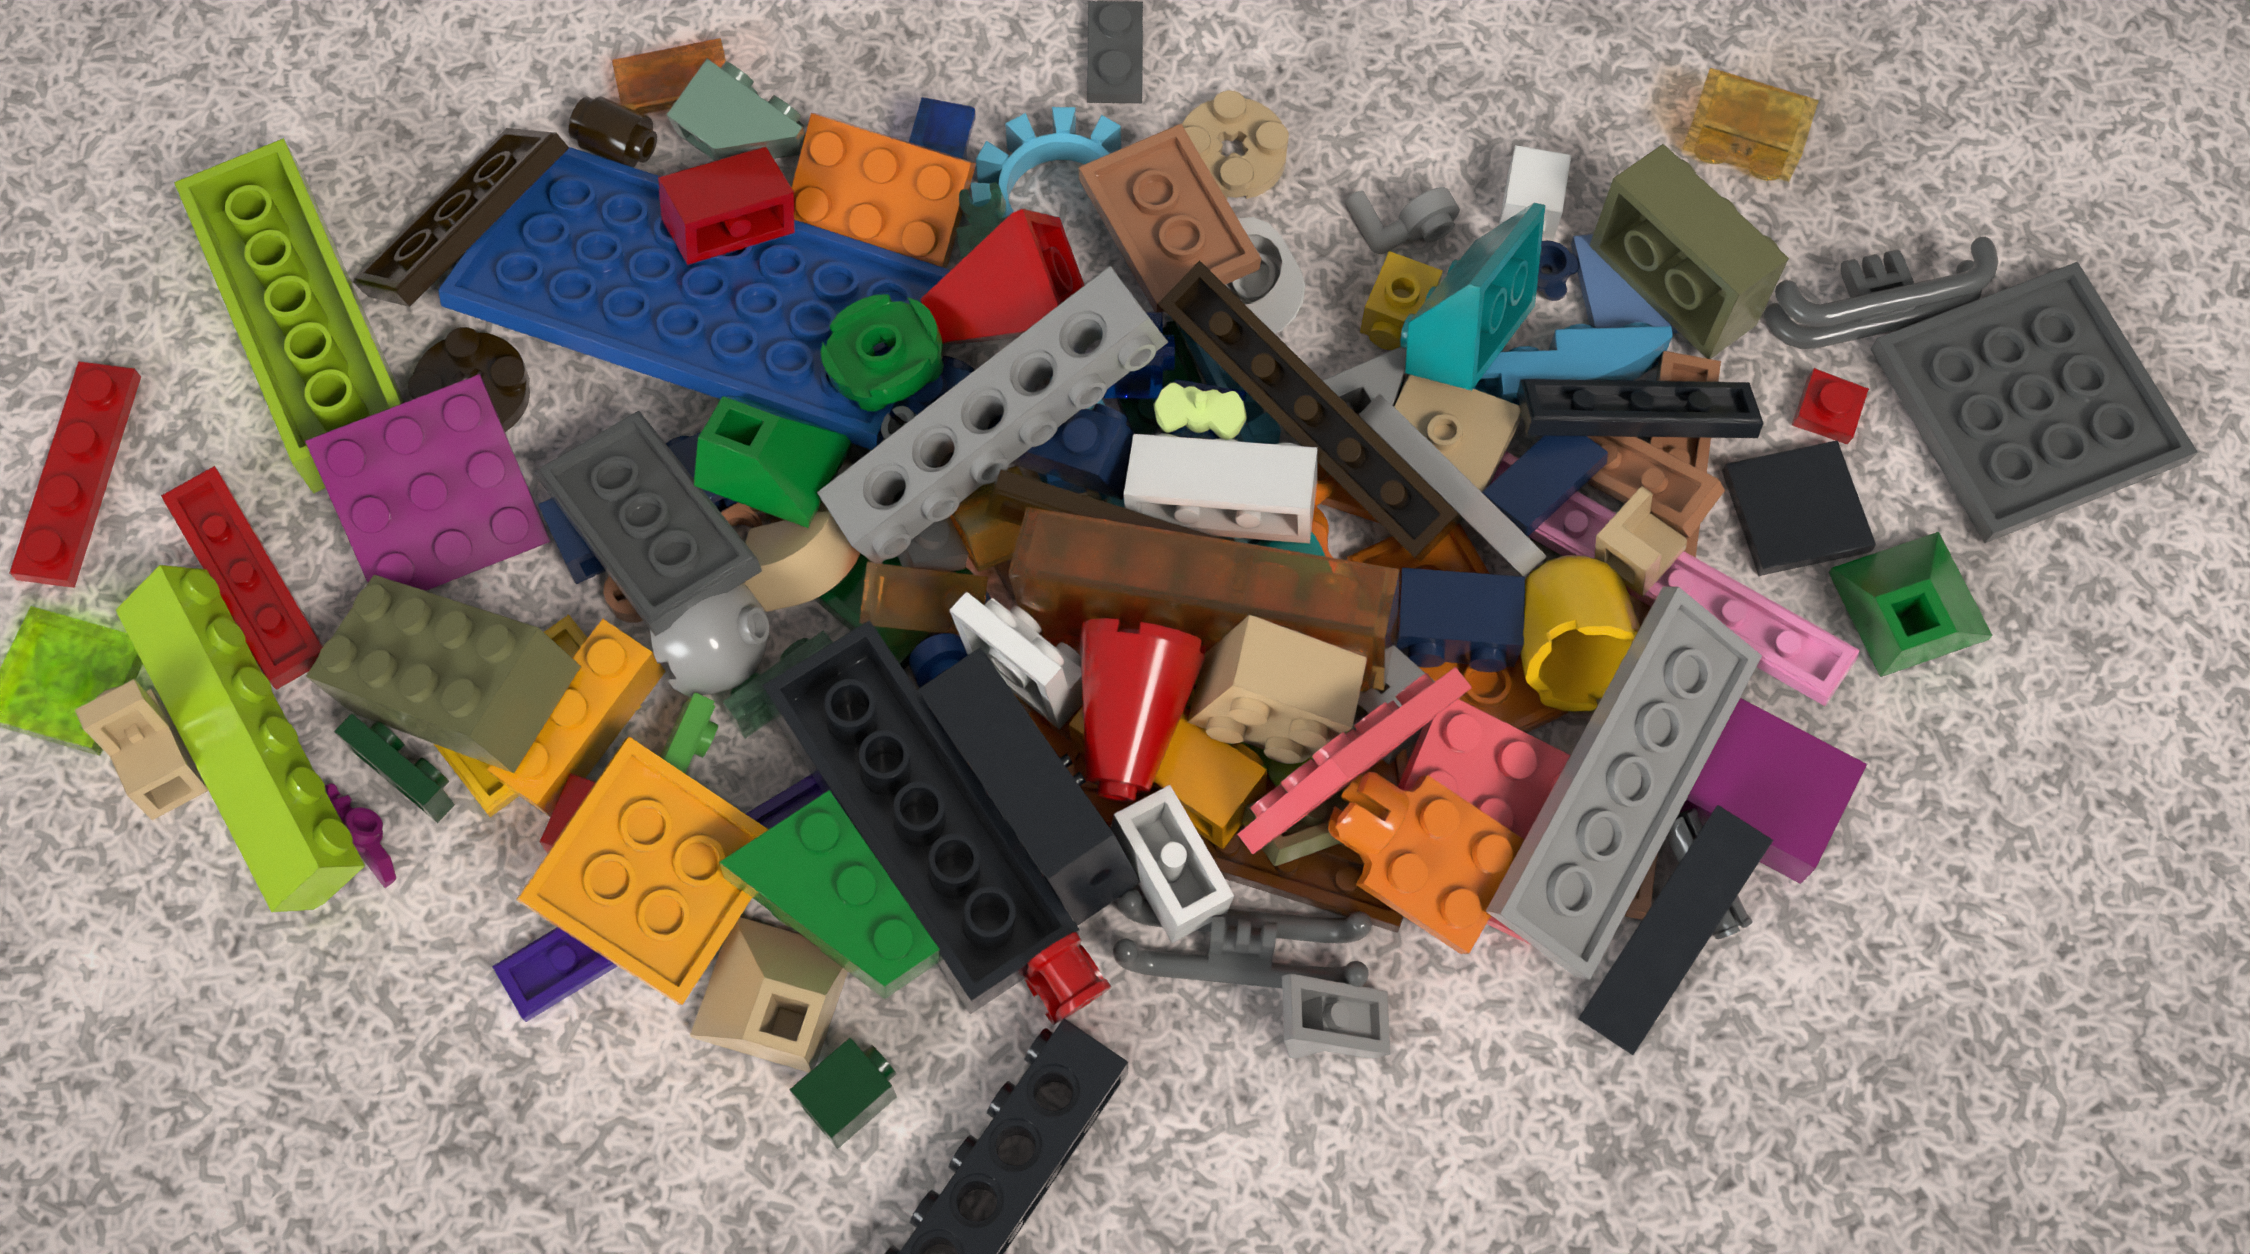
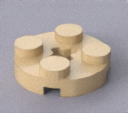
(1246, 120)

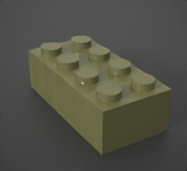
(444, 672)

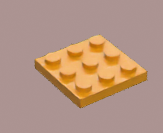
(644, 873)

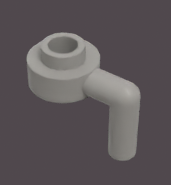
(1425, 217)

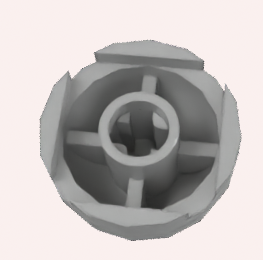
(714, 643)

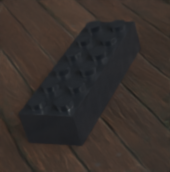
(919, 812)

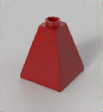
(1006, 281)

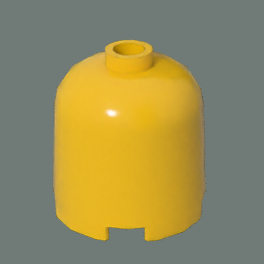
(1575, 630)

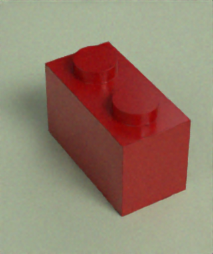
(726, 205)

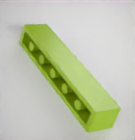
(239, 739)

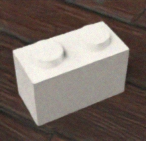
(1172, 863)

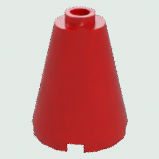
(1133, 700)

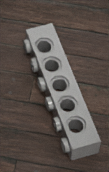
(961, 417)

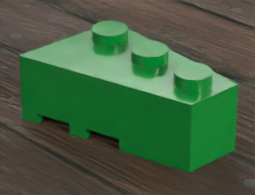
(836, 894)

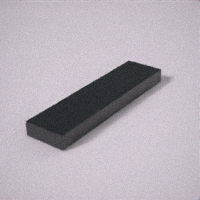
(1639, 408)
(1675, 929)

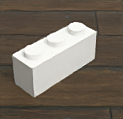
(1224, 486)

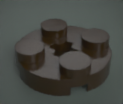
(469, 354)

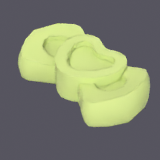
(1200, 410)

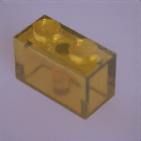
(1750, 125)

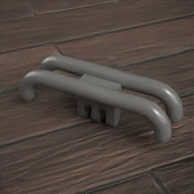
(1879, 300)
(1243, 947)

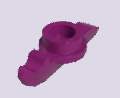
(366, 834)

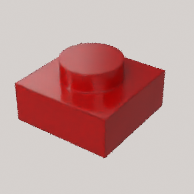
(1830, 406)

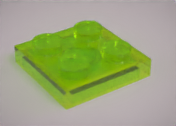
(58, 668)

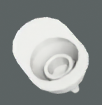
(1279, 286)

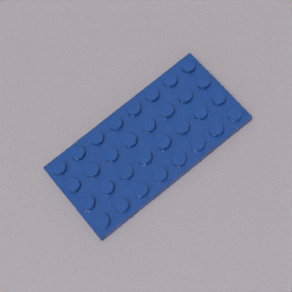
(601, 275)

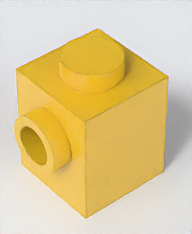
(1395, 295)

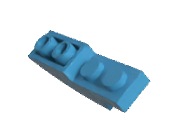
(1579, 354)

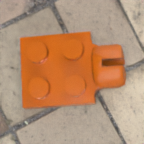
(1426, 854)

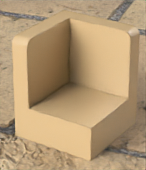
(1638, 543)

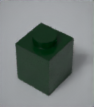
(846, 1090)

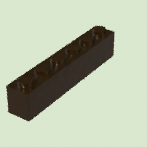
(1310, 411)

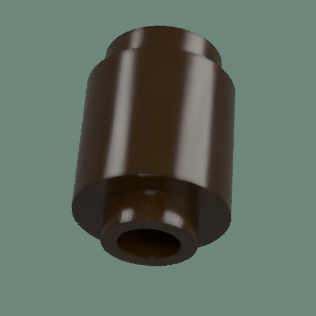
(612, 131)

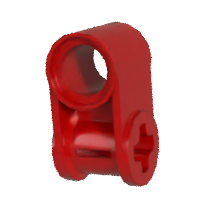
(1065, 978)

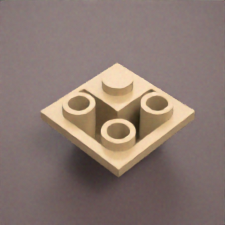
(770, 996)

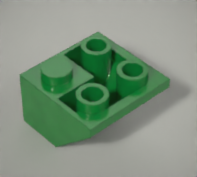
(768, 459)
(1910, 604)

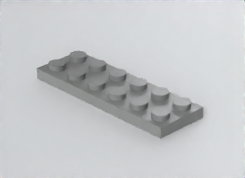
(1625, 783)

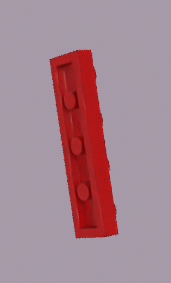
(75, 475)
(245, 576)

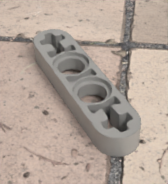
(1452, 486)

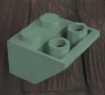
(727, 117)

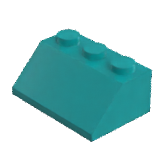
(1477, 304)

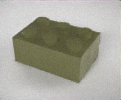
(1687, 251)

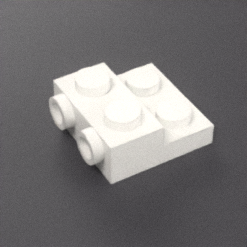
(1030, 665)

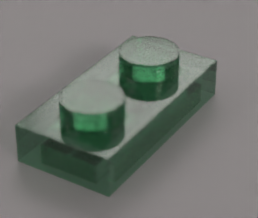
(747, 701)

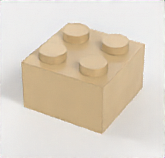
(1277, 690)

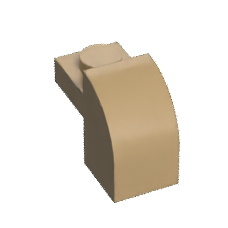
(798, 560)
(143, 748)

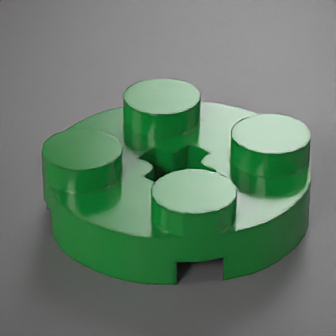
(884, 378)

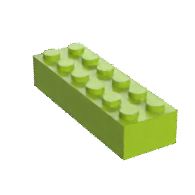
(288, 298)

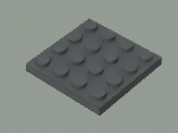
(2032, 401)

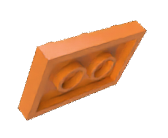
(880, 189)

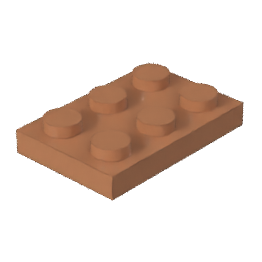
(1167, 213)

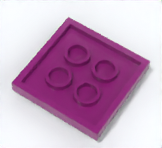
(429, 488)

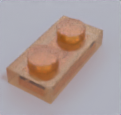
(659, 77)
(916, 596)

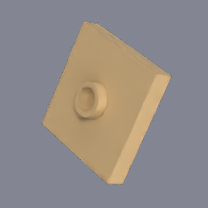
(1462, 424)

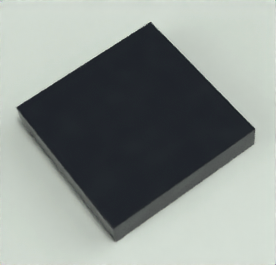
(1798, 508)

